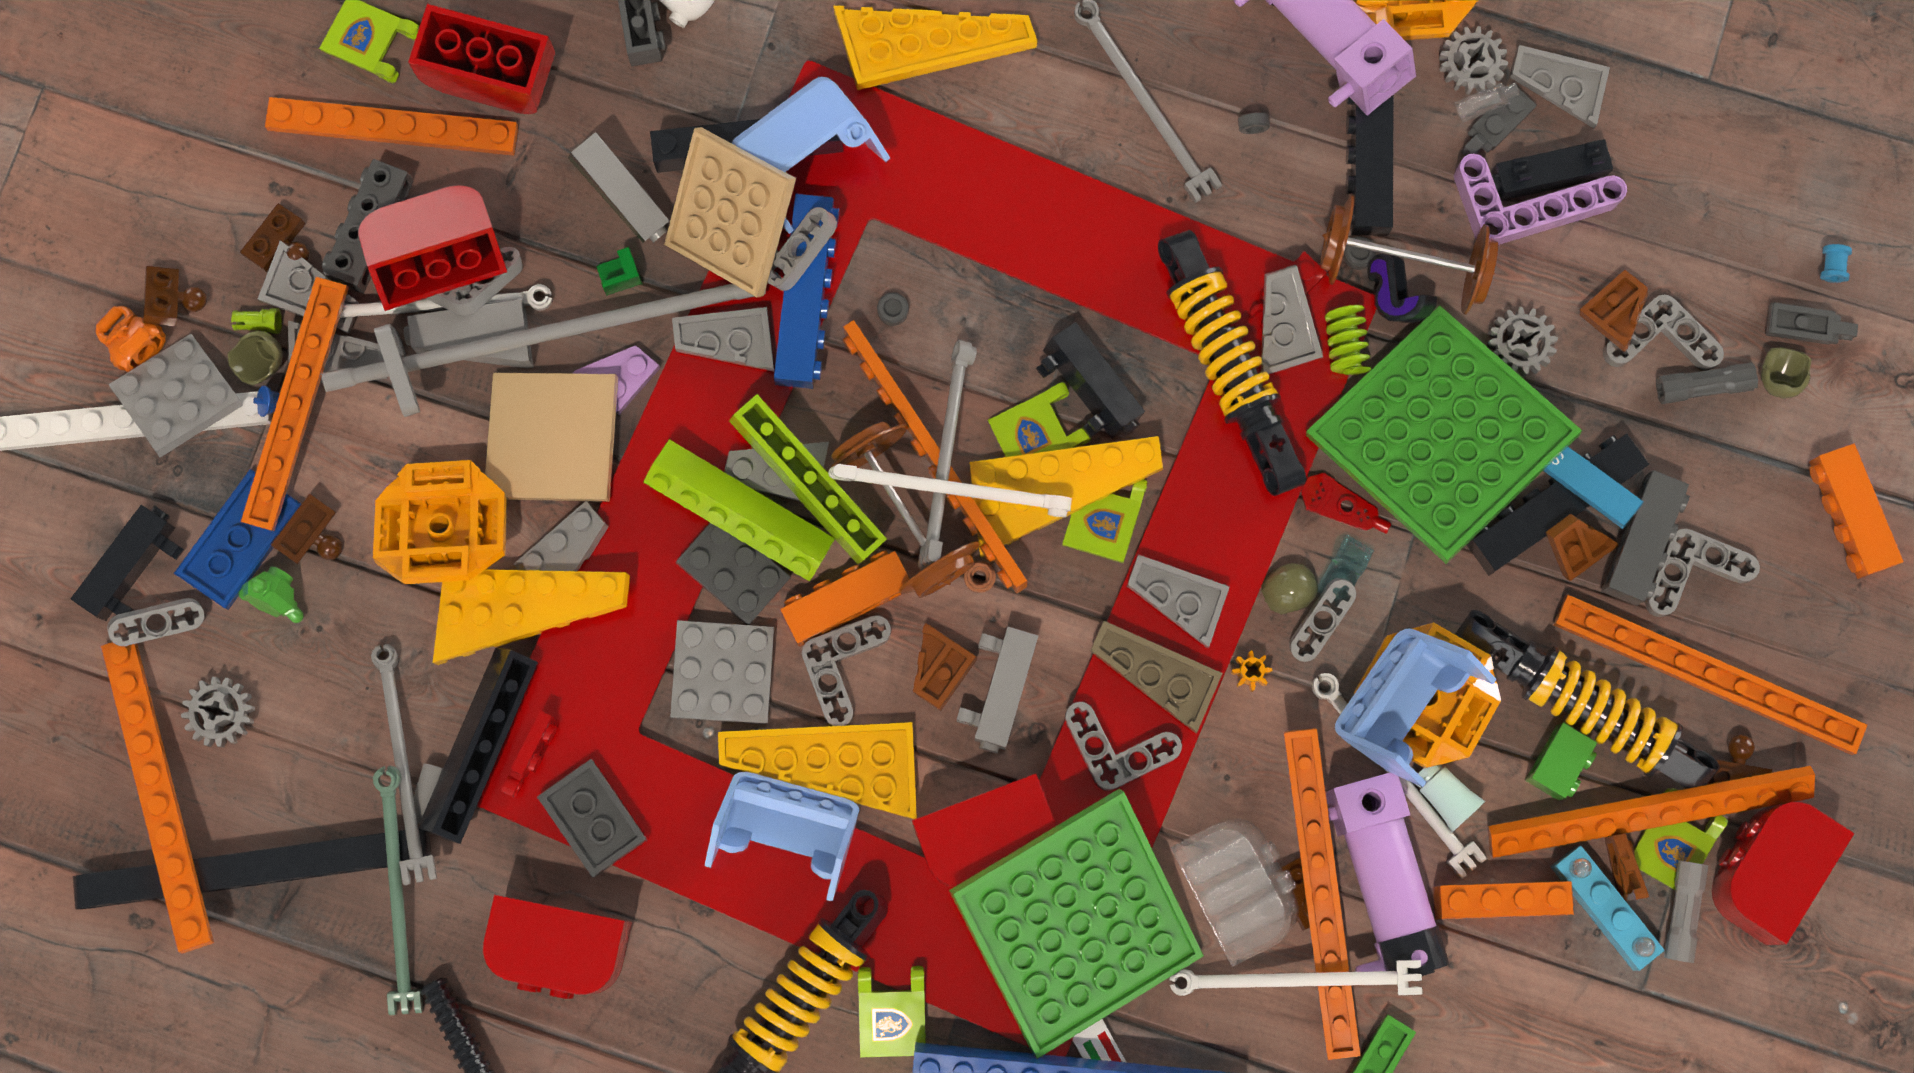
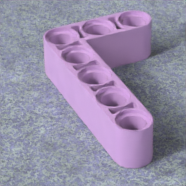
(1531, 209)

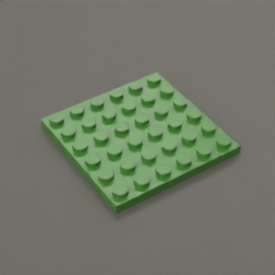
(1443, 434)
(1077, 923)

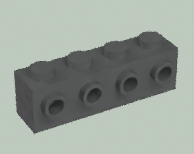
(640, 31)
(379, 188)
(1645, 539)

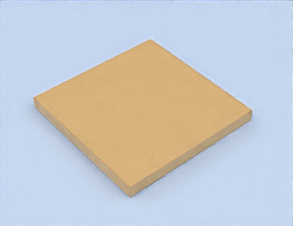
(729, 211)
(552, 435)

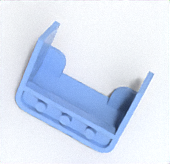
(805, 124)
(1399, 692)
(787, 819)

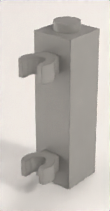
(1005, 688)

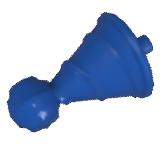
(266, 401)

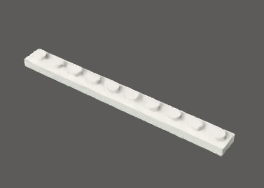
(100, 425)

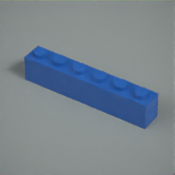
(805, 307)

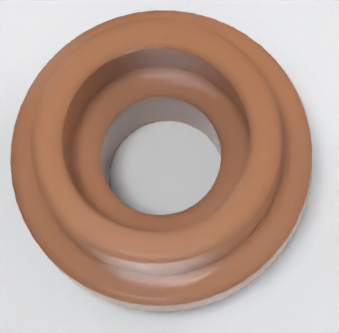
(987, 569)

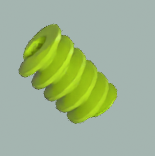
(1346, 340)

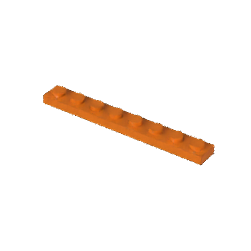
(391, 126)
(295, 404)

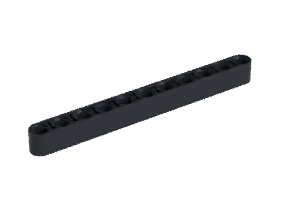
(245, 869)

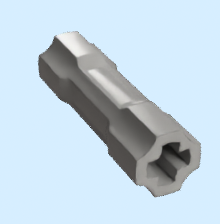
(1682, 936)

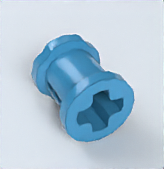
(1836, 263)

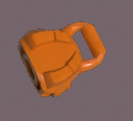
(130, 340)

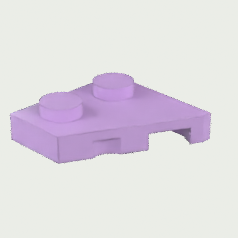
(633, 372)

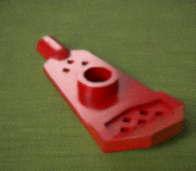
(1330, 504)

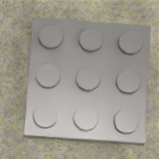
(175, 395)
(722, 672)

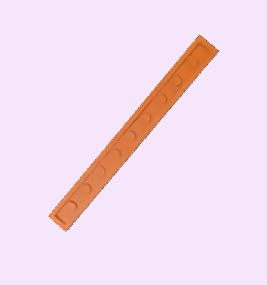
(925, 445)
(1710, 675)
(157, 797)
(1651, 811)
(1321, 890)

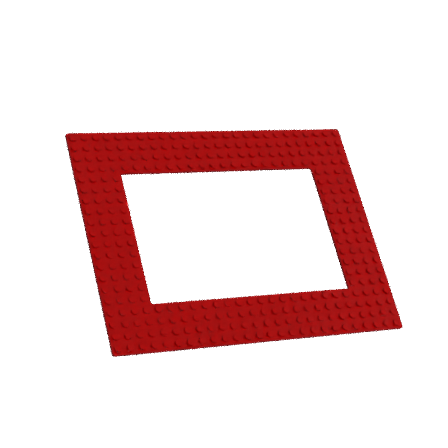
(1210, 521)

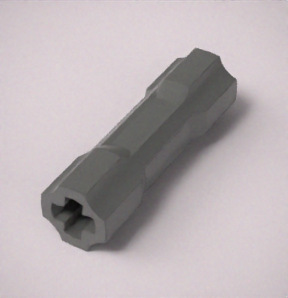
(1711, 382)

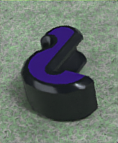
(1392, 291)

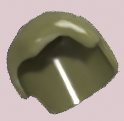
(255, 357)
(1785, 372)
(1289, 588)

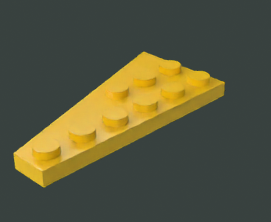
(918, 42)
(1076, 473)
(518, 604)
(852, 761)

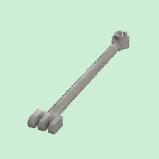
(1198, 178)
(962, 356)
(416, 859)

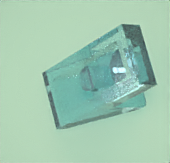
(1347, 563)

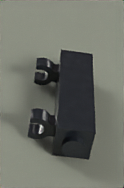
(1552, 170)
(1093, 382)
(125, 561)

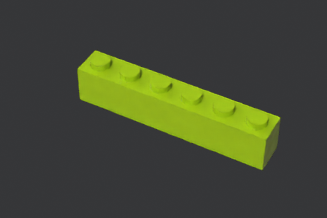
(807, 479)
(739, 510)

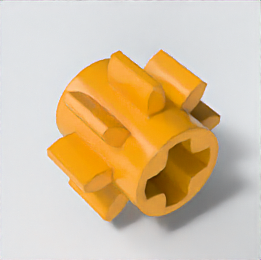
(1251, 660)

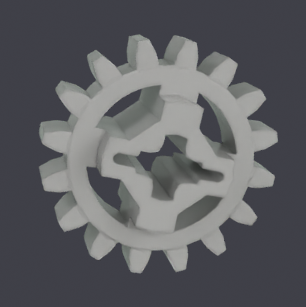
(1485, 67)
(1517, 329)
(215, 724)

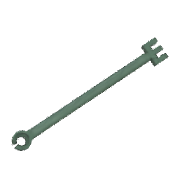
(404, 992)

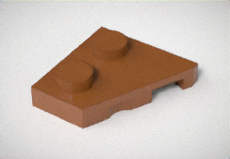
(1617, 309)
(1577, 545)
(940, 667)
(1625, 868)

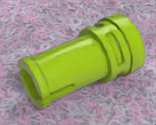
(265, 320)

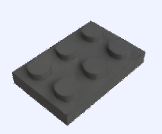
(733, 572)
(592, 818)

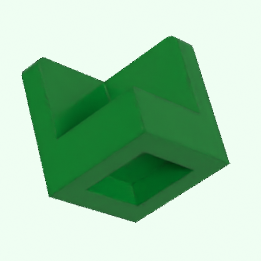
(619, 273)

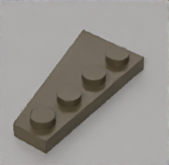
(1163, 675)

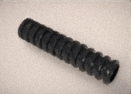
(455, 1027)

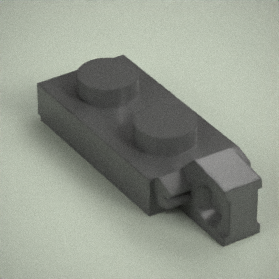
(1498, 124)
(1808, 324)

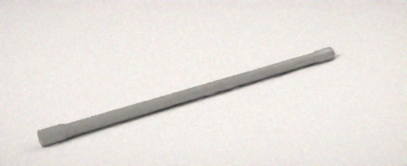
(351, 376)

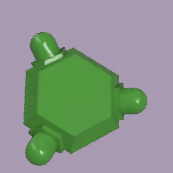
(272, 594)

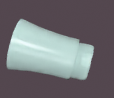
(1449, 795)

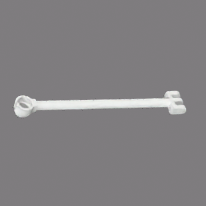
(426, 305)
(1056, 505)
(1460, 852)
(1398, 977)

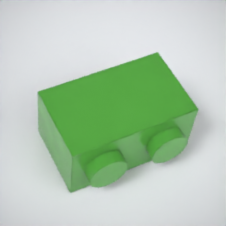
(1562, 762)

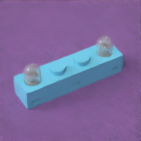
(1608, 908)

